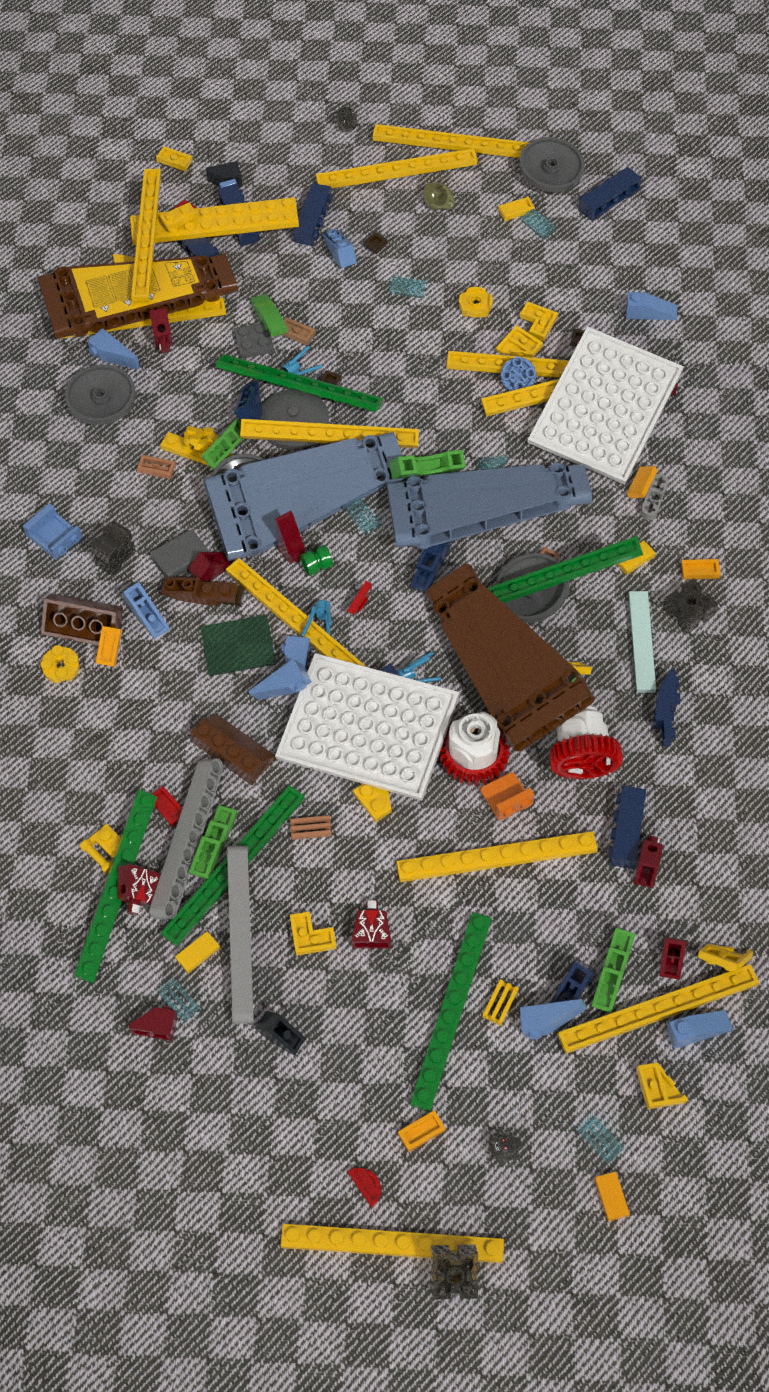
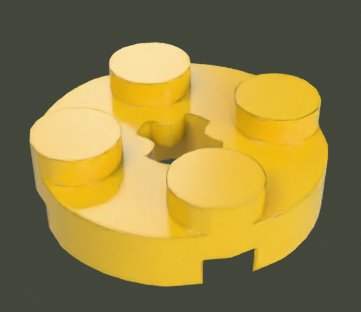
(467, 305)
(199, 437)
(56, 655)

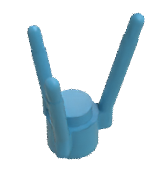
(293, 366)
(322, 612)
(408, 671)

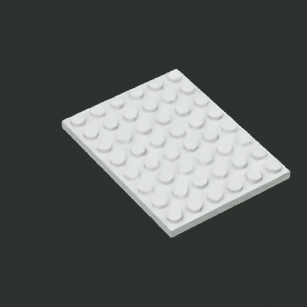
(605, 405)
(368, 726)

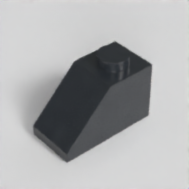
(224, 172)
(280, 1032)

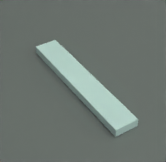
(642, 642)

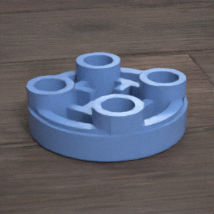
(518, 373)

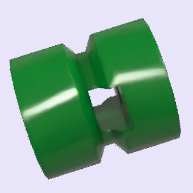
(316, 560)

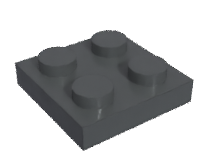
(253, 340)

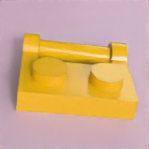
(107, 840)

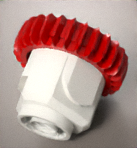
(585, 747)
(475, 749)

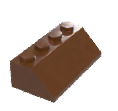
(78, 618)
(232, 747)

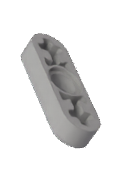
(655, 503)

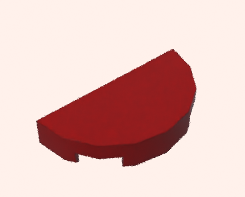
(360, 599)
(367, 1184)

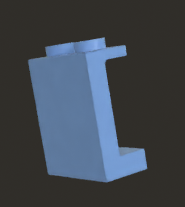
(52, 532)

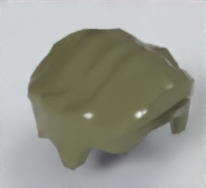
(438, 196)

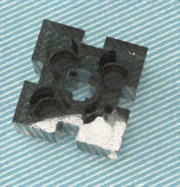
(112, 547)
(690, 606)
(464, 1281)

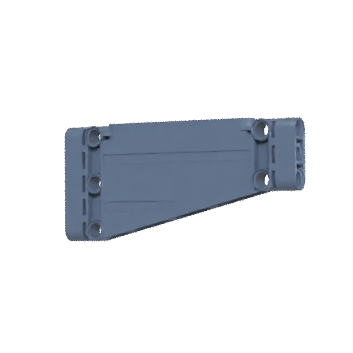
(307, 482)
(481, 500)

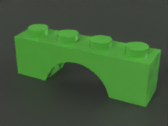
(428, 465)

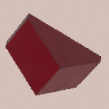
(672, 958)

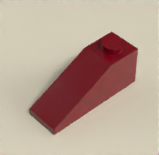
(289, 537)

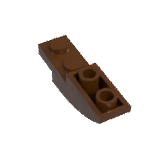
(199, 592)

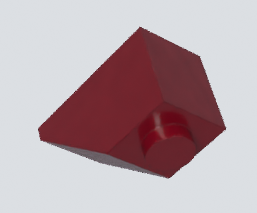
(209, 565)
(156, 1023)

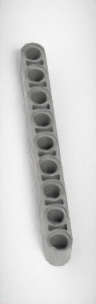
(186, 839)
(240, 935)

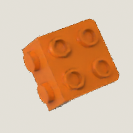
(507, 796)

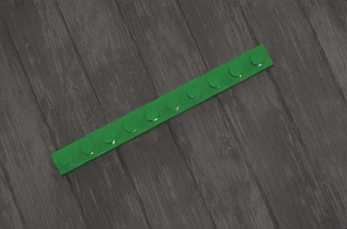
(299, 382)
(567, 570)
(217, 883)
(109, 903)
(450, 1012)

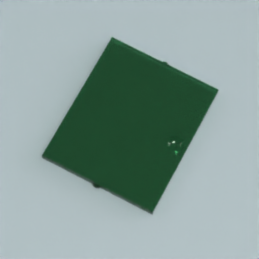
(238, 645)

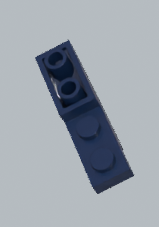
(429, 565)
(666, 706)

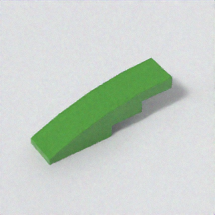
(269, 315)
(223, 444)
(213, 842)
(613, 970)

